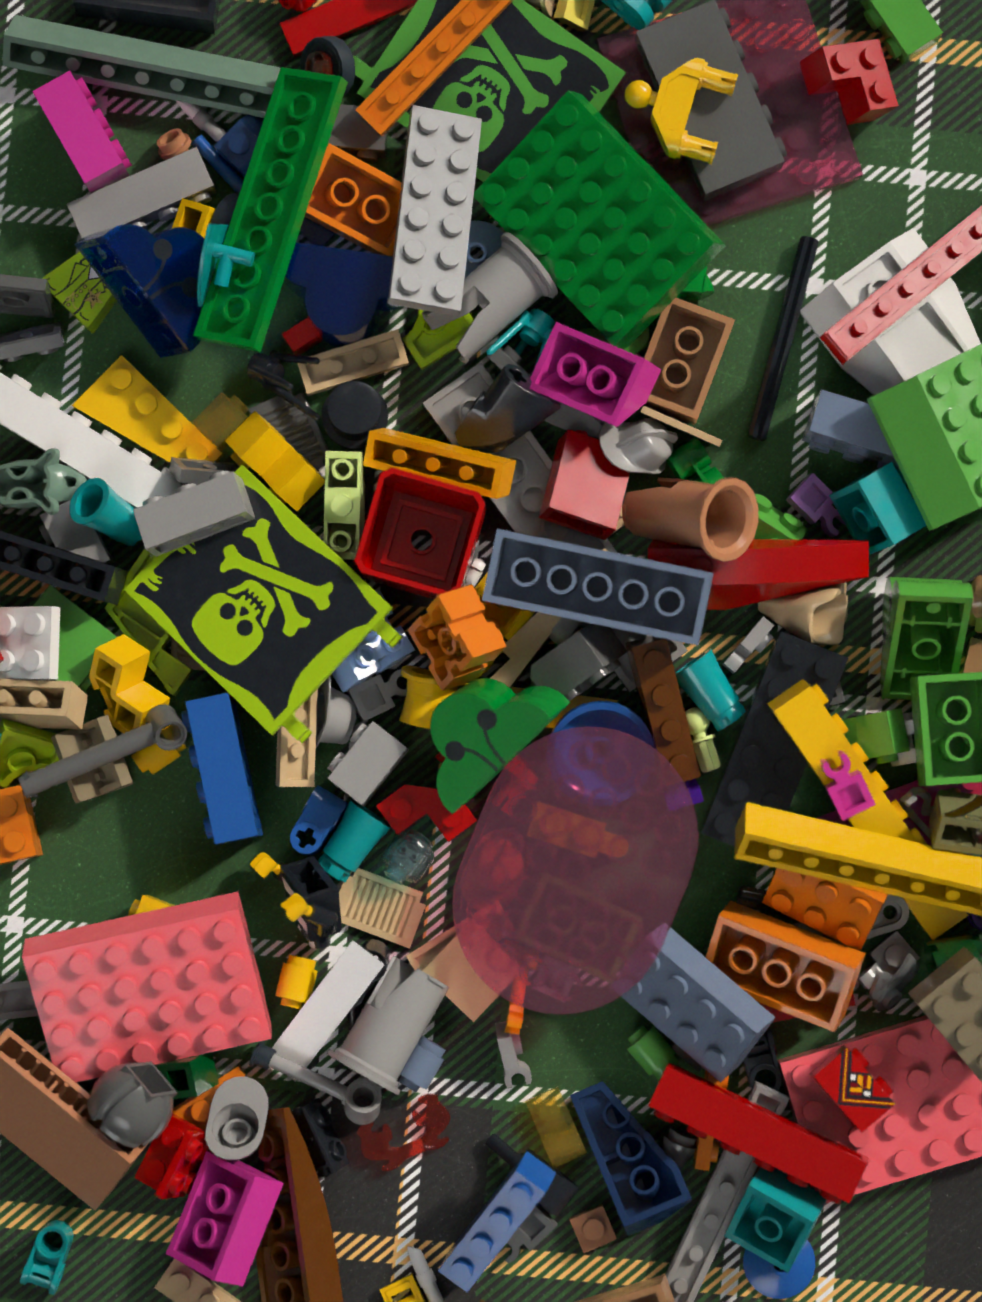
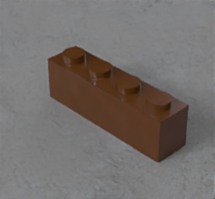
(662, 703)

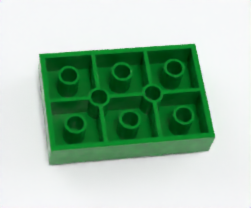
(598, 219)

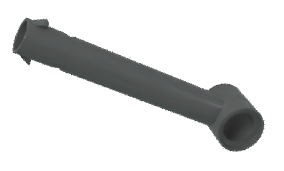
(110, 751)

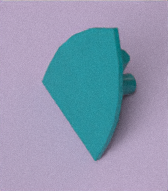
(214, 249)

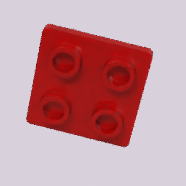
(174, 1159)

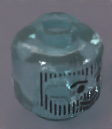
(407, 857)

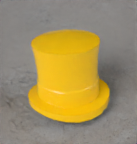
(421, 696)

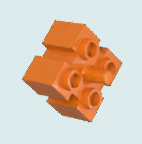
(464, 632)

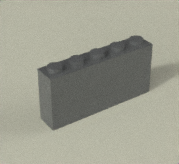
(737, 122)

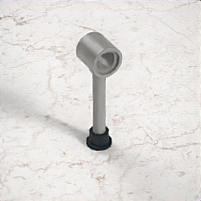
(266, 1057)

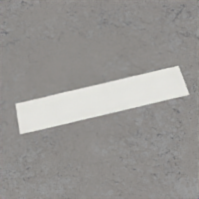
(328, 1005)

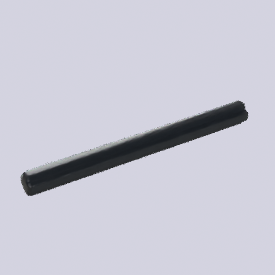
(783, 338)

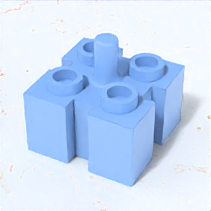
(371, 657)

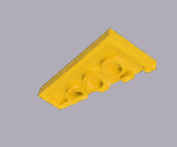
(139, 412)

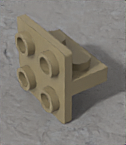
(100, 780)

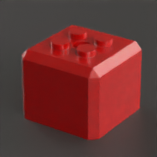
(412, 504)

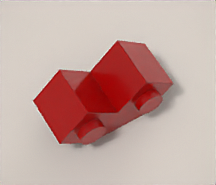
(414, 802)

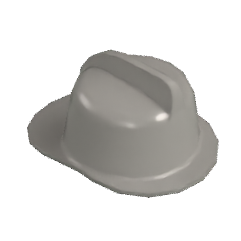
(638, 445)
(334, 715)
(237, 1118)

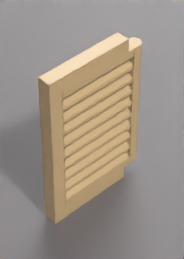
(681, 426)
(381, 907)

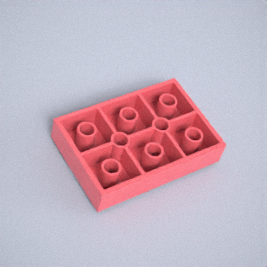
(148, 987)
(934, 1097)

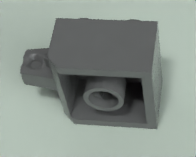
(579, 661)

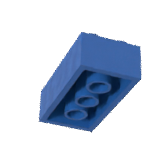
(223, 769)

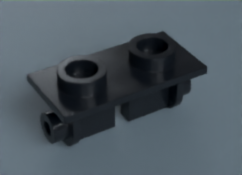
(328, 1151)

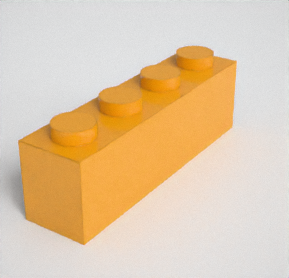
(440, 461)

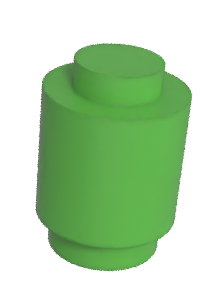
(651, 1050)

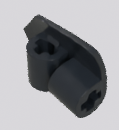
(504, 412)

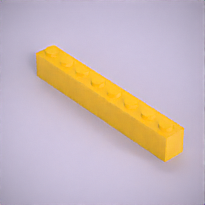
(822, 736)
(859, 858)

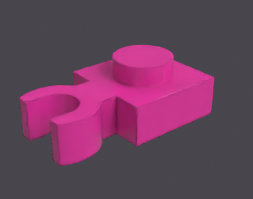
(848, 789)

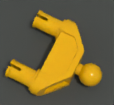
(674, 103)

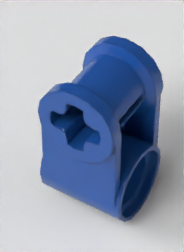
(322, 816)

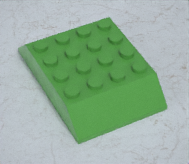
(937, 435)

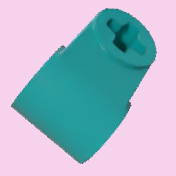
(45, 1262)

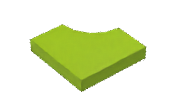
(431, 345)
(23, 750)

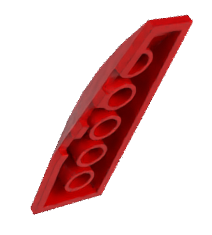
(770, 568)

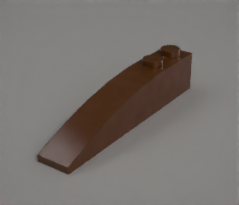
(298, 1243)

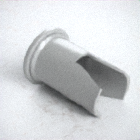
(503, 289)
(391, 1024)

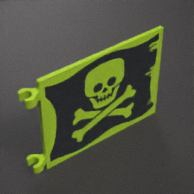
(263, 608)

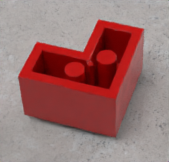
(857, 75)

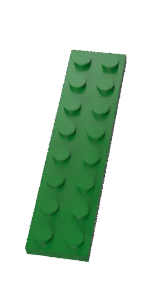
(272, 206)

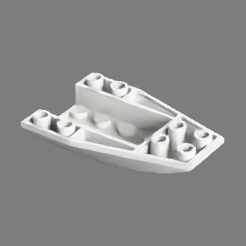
(914, 343)

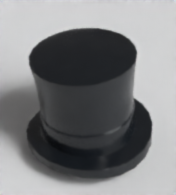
(352, 413)

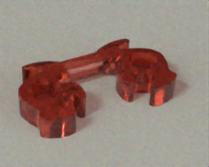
(435, 1119)

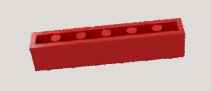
(759, 1133)

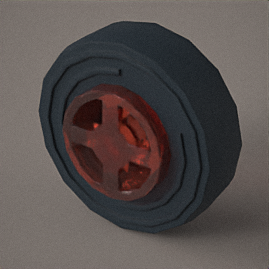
(330, 57)

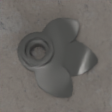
(887, 987)

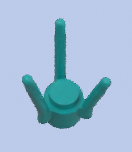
(535, 329)

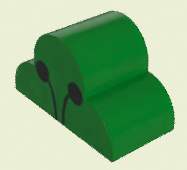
(484, 730)

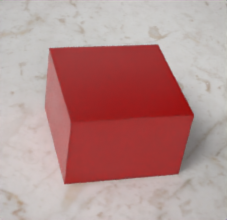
(302, 337)

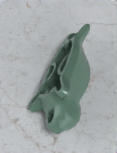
(38, 483)

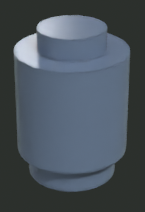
(422, 1065)

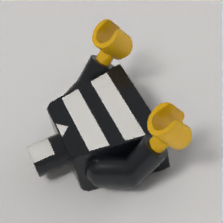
(310, 896)

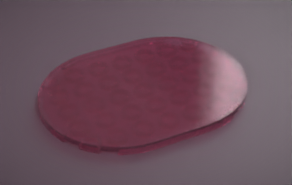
(575, 870)

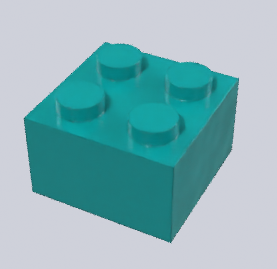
(878, 508)
(775, 1218)

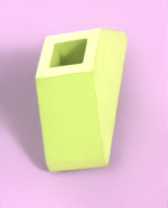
(344, 502)

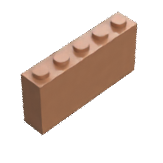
(51, 1124)

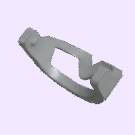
(909, 798)

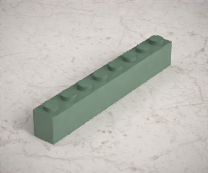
(139, 66)

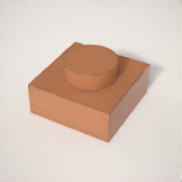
(593, 1228)

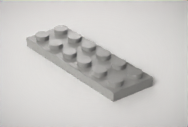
(435, 211)

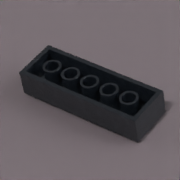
(764, 759)

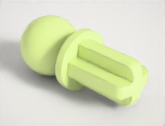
(702, 743)

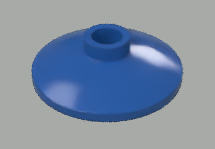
(779, 1283)

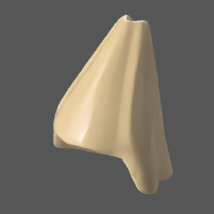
(811, 615)

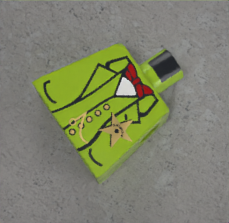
(81, 291)

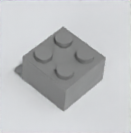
(367, 762)

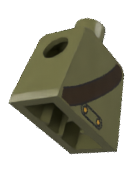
(956, 821)

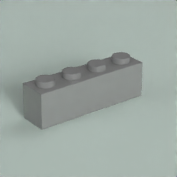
(145, 195)

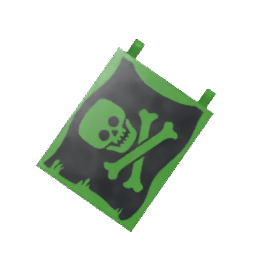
(503, 77)

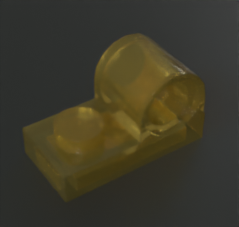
(555, 1127)

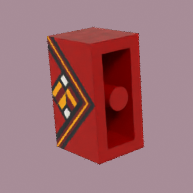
(853, 1088)

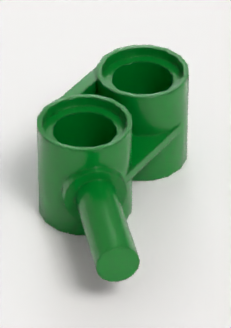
(692, 463)

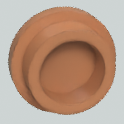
(173, 143)

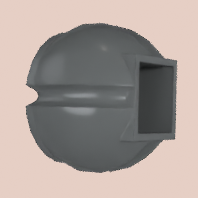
(132, 1103)

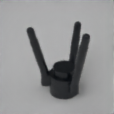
(270, 372)

